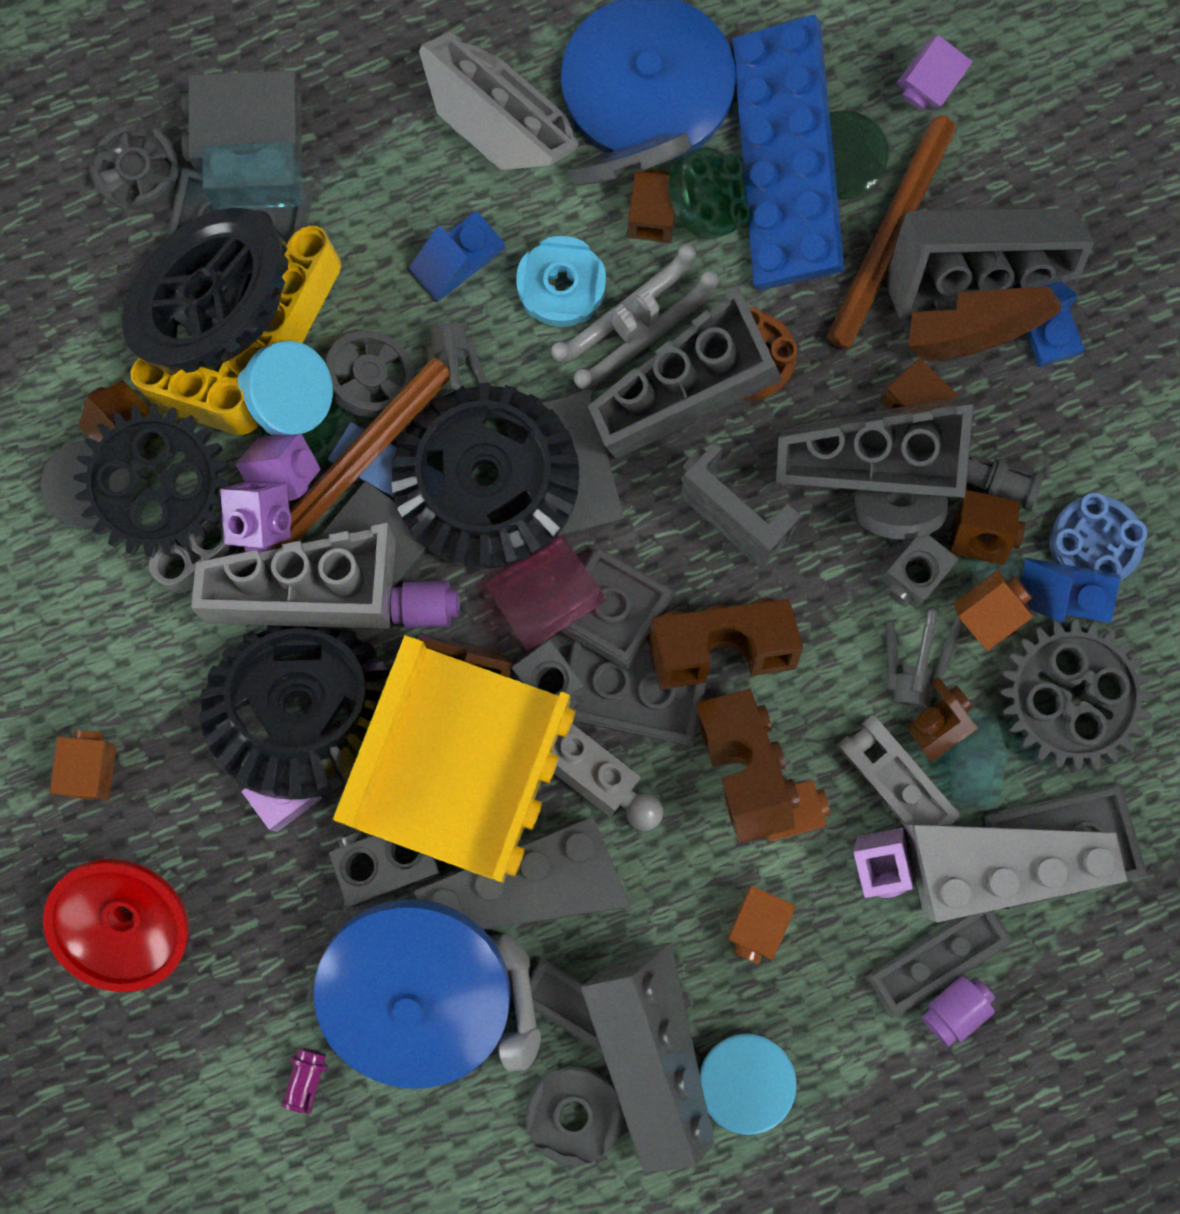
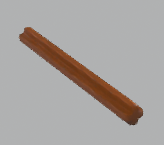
(882, 248)
(366, 448)

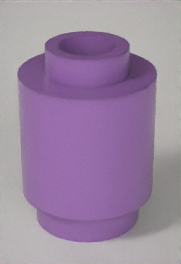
(424, 604)
(959, 1010)

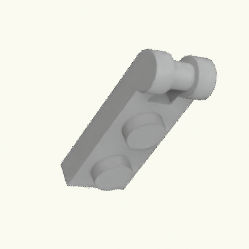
(897, 777)

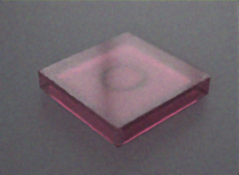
(545, 593)

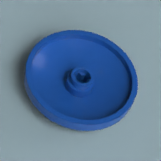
(647, 74)
(412, 994)

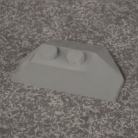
(494, 106)

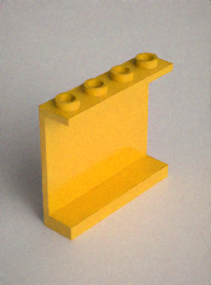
(455, 761)

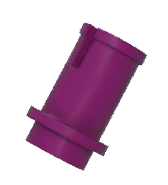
(304, 1080)

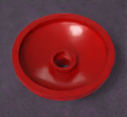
(105, 943)

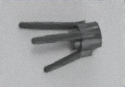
(452, 348)
(914, 684)

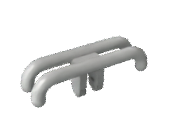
(637, 321)

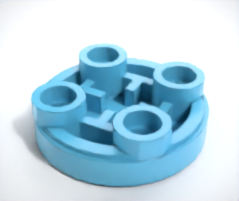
(287, 388)
(747, 1083)

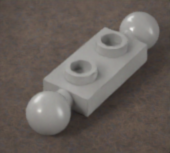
(604, 780)

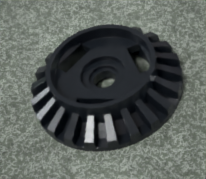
(242, 261)
(458, 522)
(296, 755)

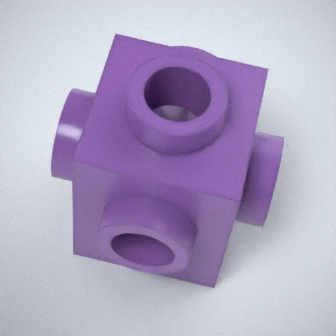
(255, 515)

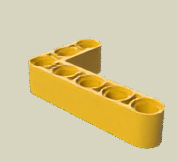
(213, 394)

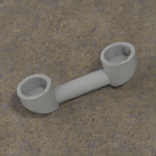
(519, 1047)

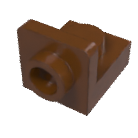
(944, 724)

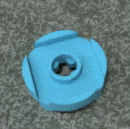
(576, 302)

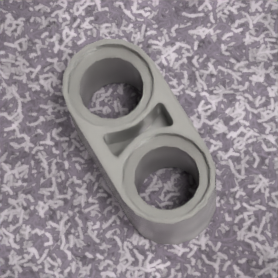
(184, 582)

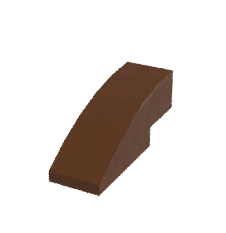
(981, 321)

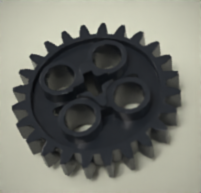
(124, 449)

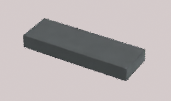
(937, 960)

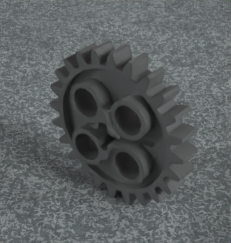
(1056, 732)

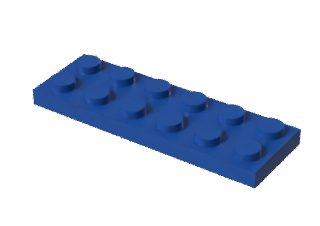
(788, 154)

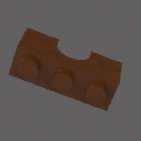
(760, 631)
(758, 796)

